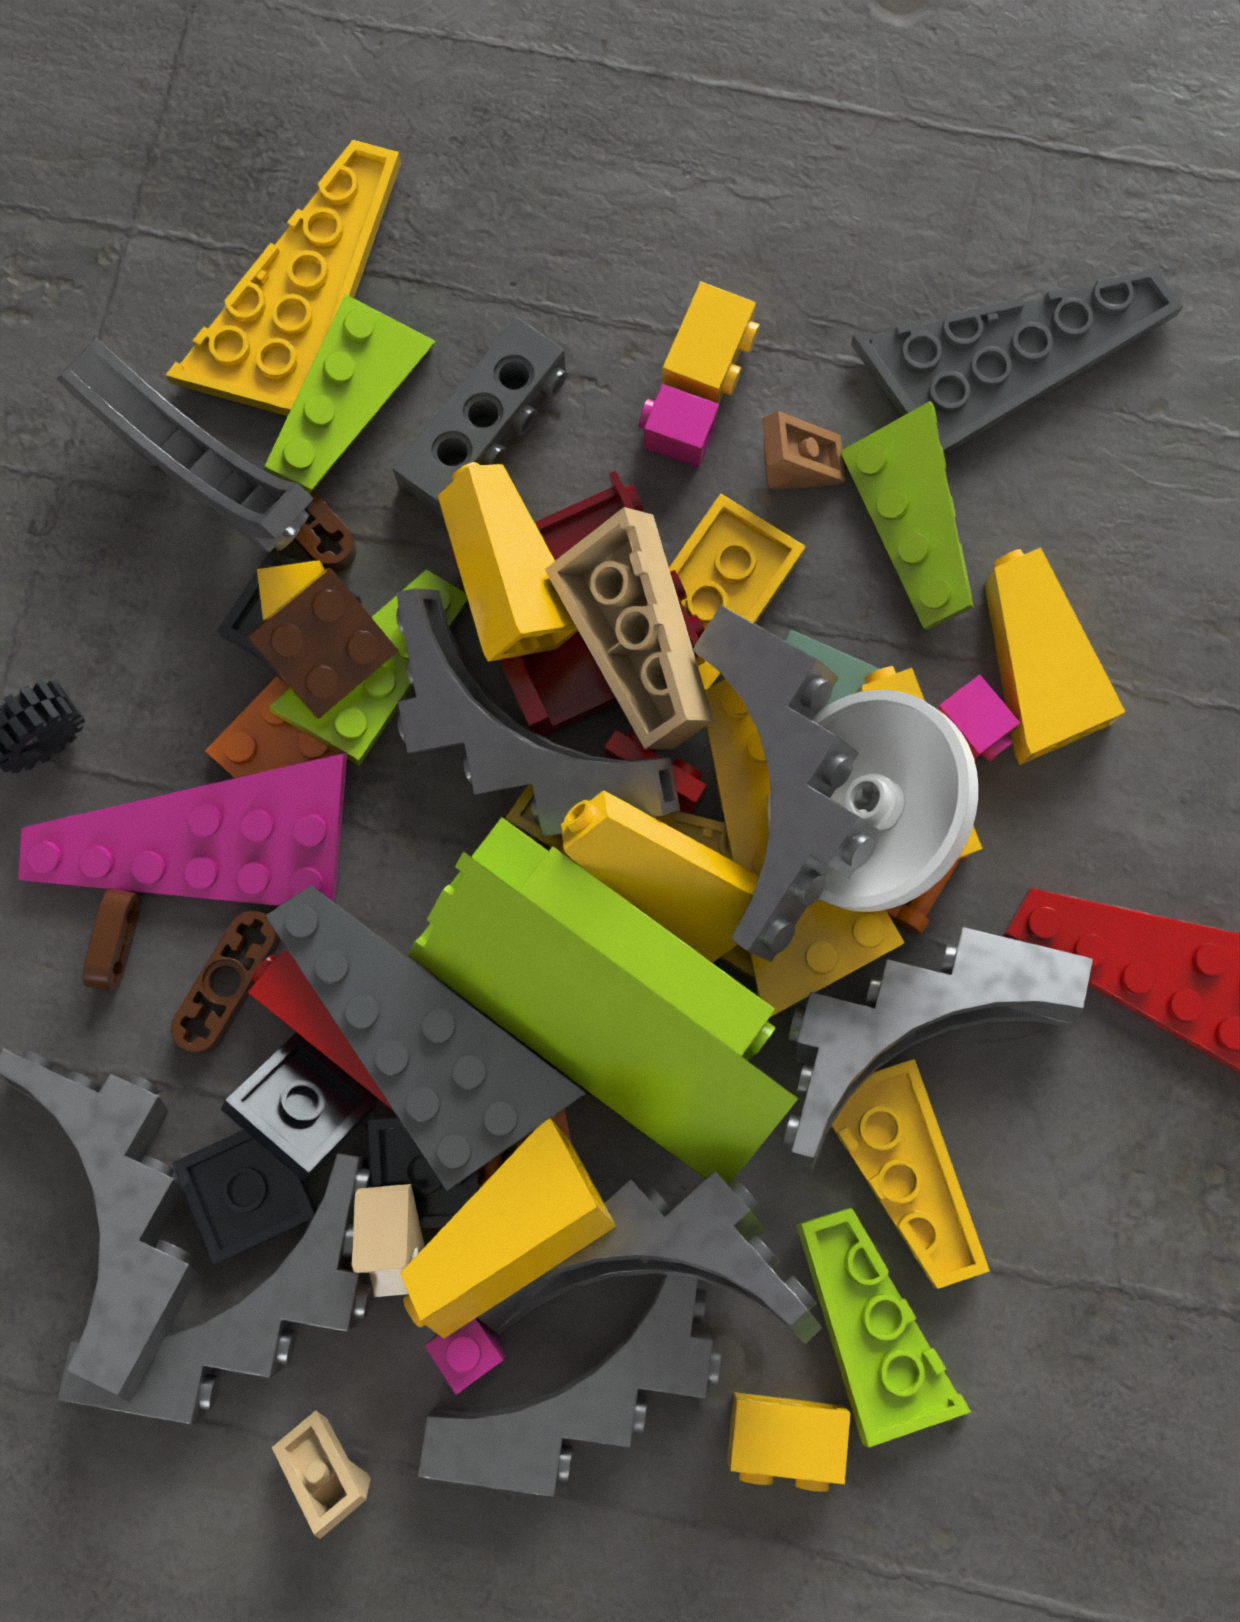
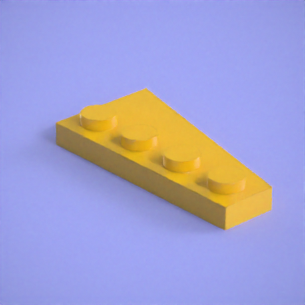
(906, 1164)

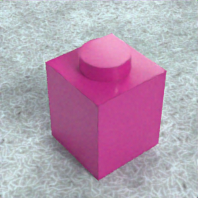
(678, 425)
(981, 718)
(466, 1353)

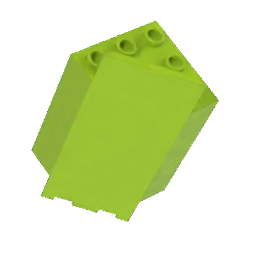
(607, 999)

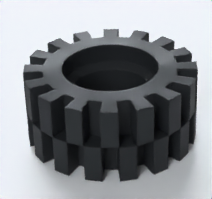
(36, 725)

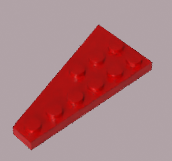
(1152, 964)

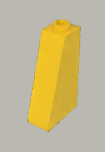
(503, 564)
(1045, 658)
(660, 872)
(507, 1234)

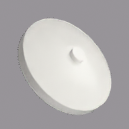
(909, 783)

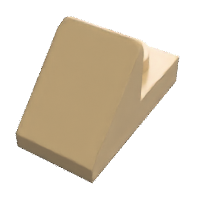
(385, 1236)
(321, 1473)

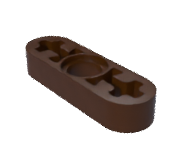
(216, 1022)

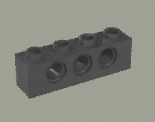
(516, 354)

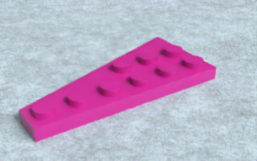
(224, 840)

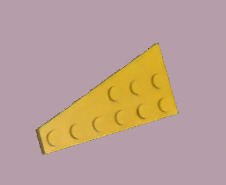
(290, 295)

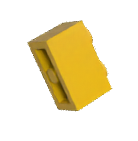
(710, 344)
(788, 1441)

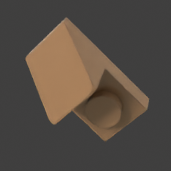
(800, 453)

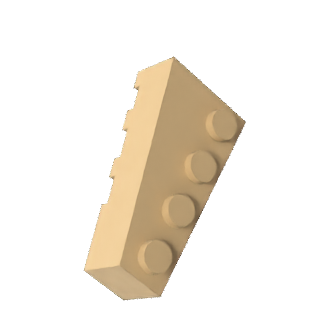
(634, 627)

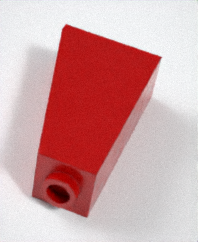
(291, 997)

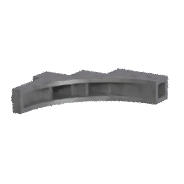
(249, 499)
(500, 750)
(805, 767)
(978, 983)
(702, 1238)
(136, 1284)
(254, 1334)
(522, 1443)

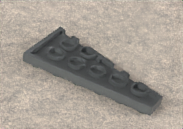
(1012, 352)
(438, 1061)

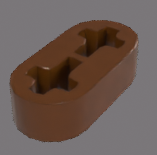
(326, 521)
(111, 939)

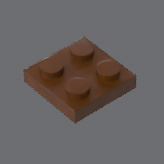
(322, 643)

